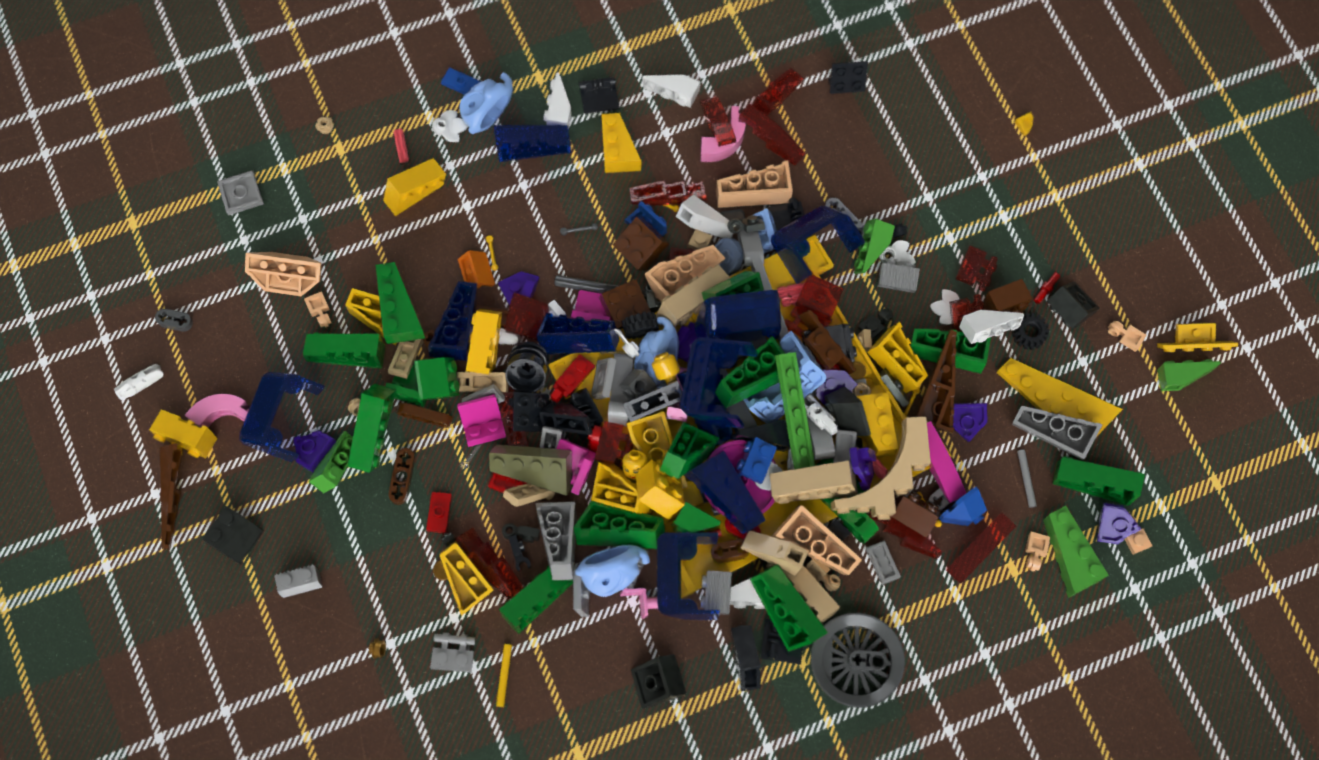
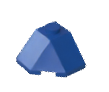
(966, 510)

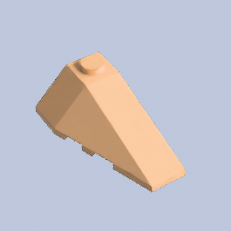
(670, 275)

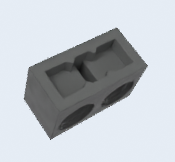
(643, 382)

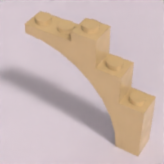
(913, 454)

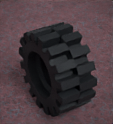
(639, 325)
(1038, 325)

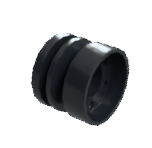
(527, 367)

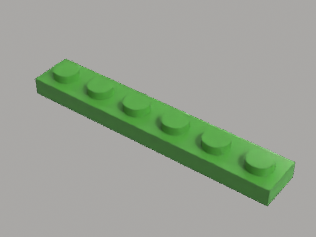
(795, 410)

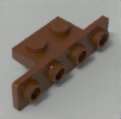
(823, 345)

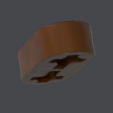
(729, 551)

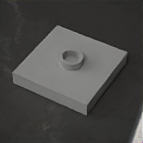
(240, 192)
(603, 378)
(580, 596)

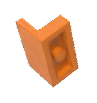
(476, 268)

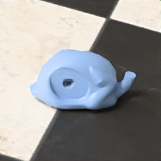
(485, 103)
(656, 343)
(611, 569)

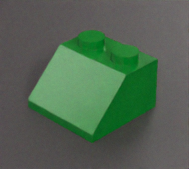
(437, 378)
(693, 520)

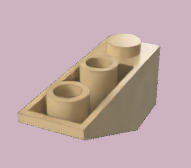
(775, 551)

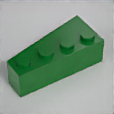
(397, 311)
(533, 600)

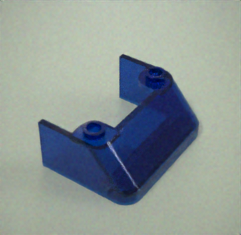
(792, 244)
(740, 314)
(701, 378)
(257, 428)
(670, 552)

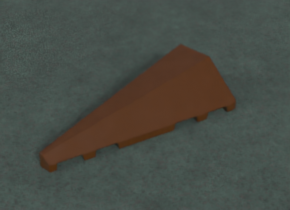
(938, 398)
(170, 496)

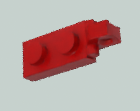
(572, 378)

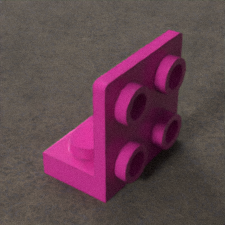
(589, 306)
(481, 420)
(581, 463)

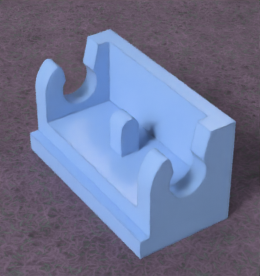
(770, 228)

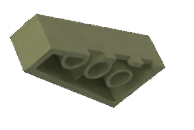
(536, 466)

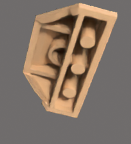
(283, 272)

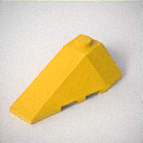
(652, 437)

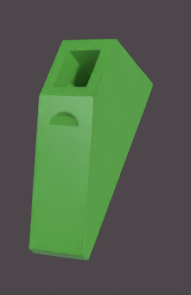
(877, 238)
(1179, 375)
(333, 464)

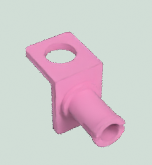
(645, 601)

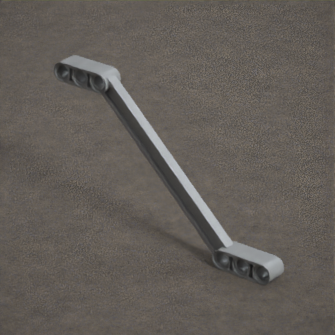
(753, 256)

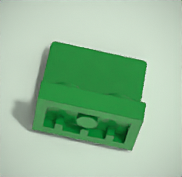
(407, 388)

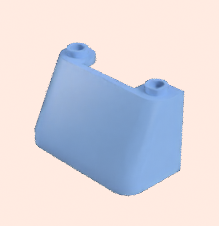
(769, 403)

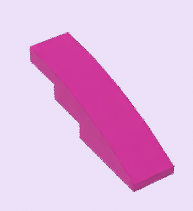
(943, 467)

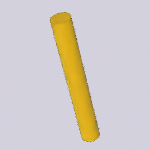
(504, 675)

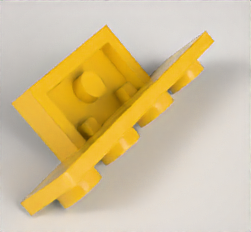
(1196, 336)

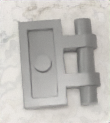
(453, 659)

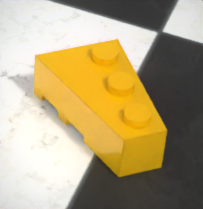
(618, 146)
(413, 185)
(366, 309)
(484, 341)
(896, 355)
(880, 423)
(186, 434)
(616, 489)
(464, 578)

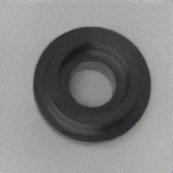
(899, 230)

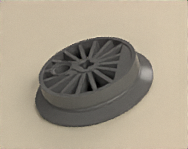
(822, 660)

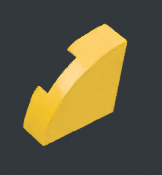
(1025, 123)

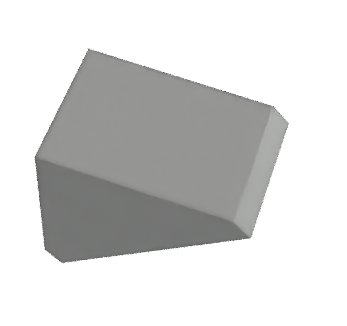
(550, 437)

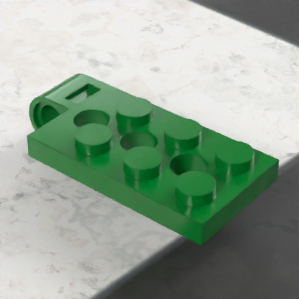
(857, 523)

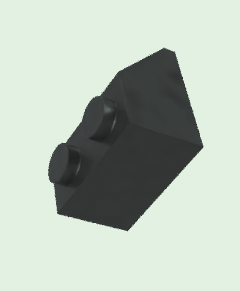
(1072, 305)
(847, 411)
(232, 535)
(658, 681)

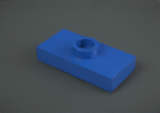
(458, 81)

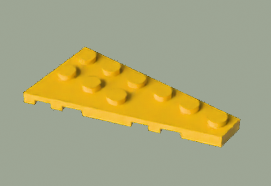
(1056, 396)

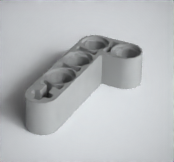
(616, 410)

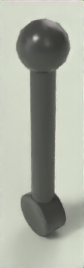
(564, 231)

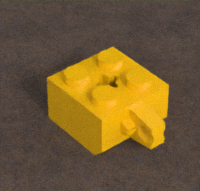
(659, 490)

